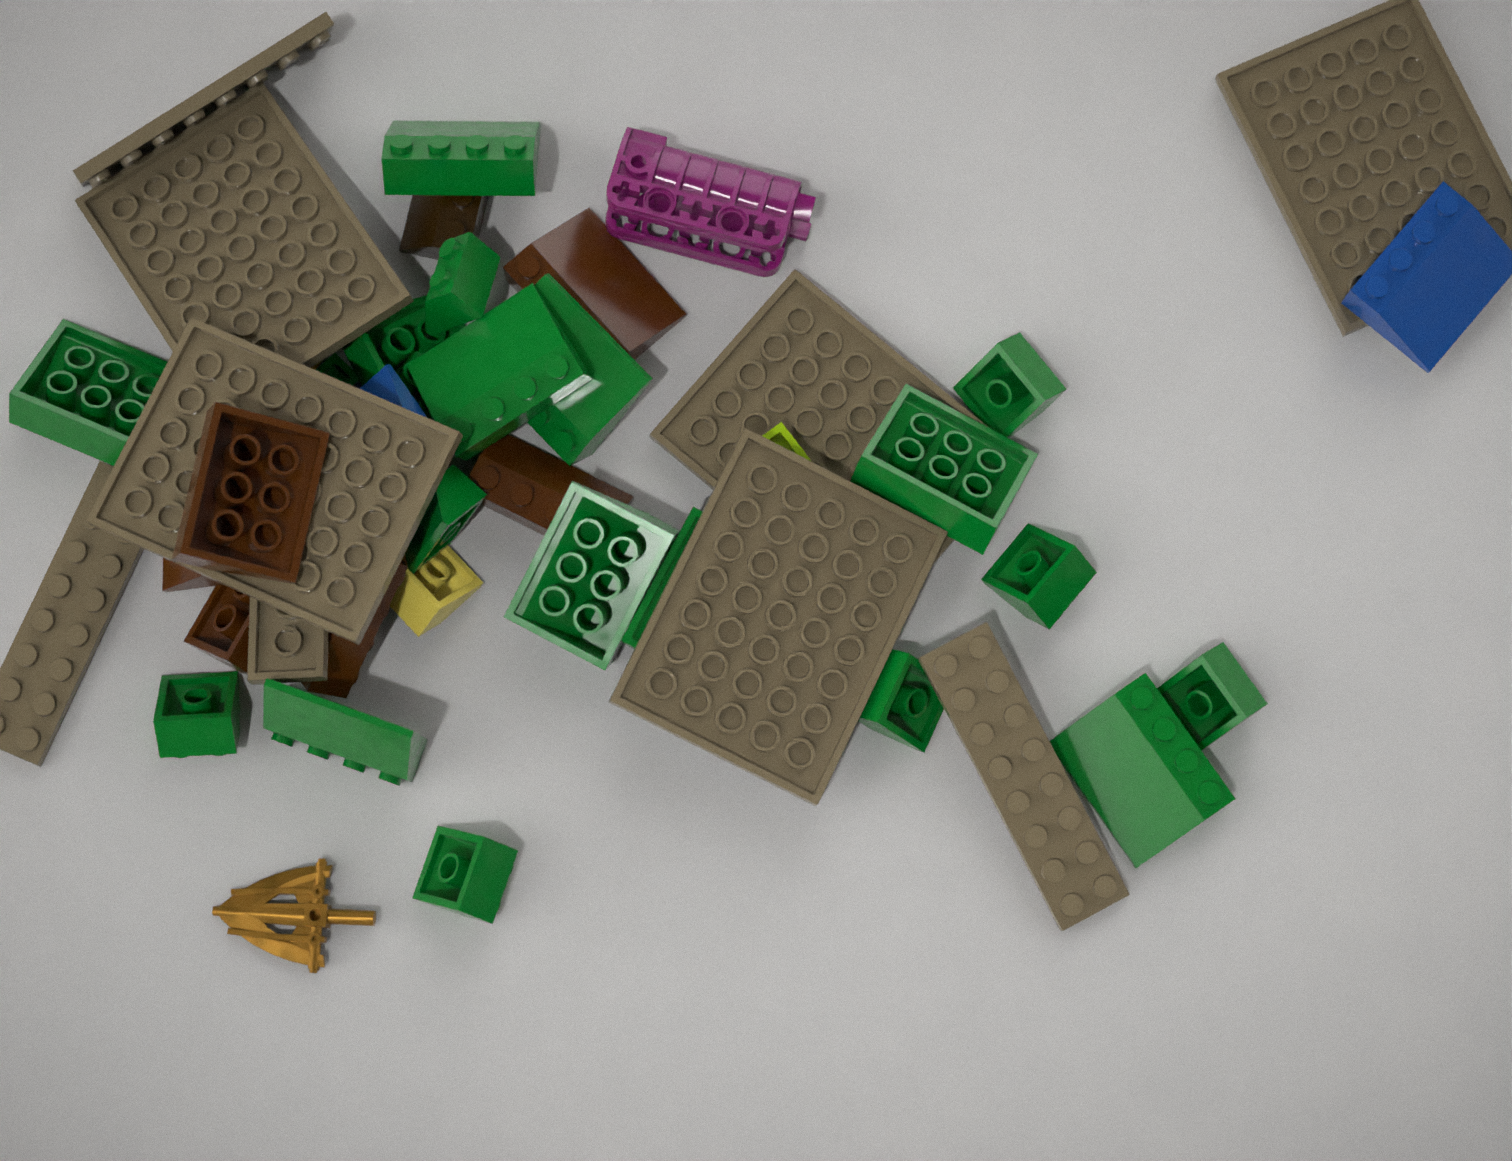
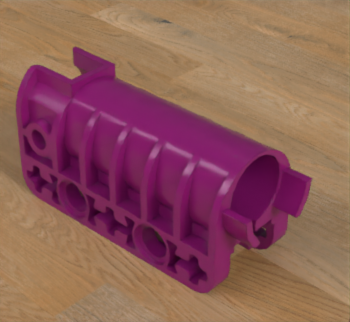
(704, 200)

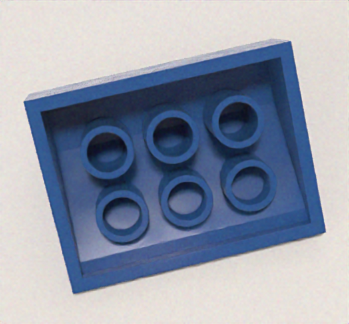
(1432, 278)

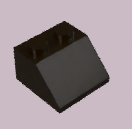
(437, 219)

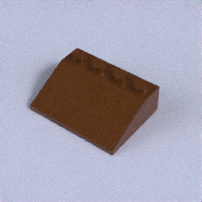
(601, 279)
(250, 495)

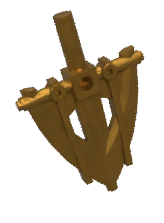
(249, 913)

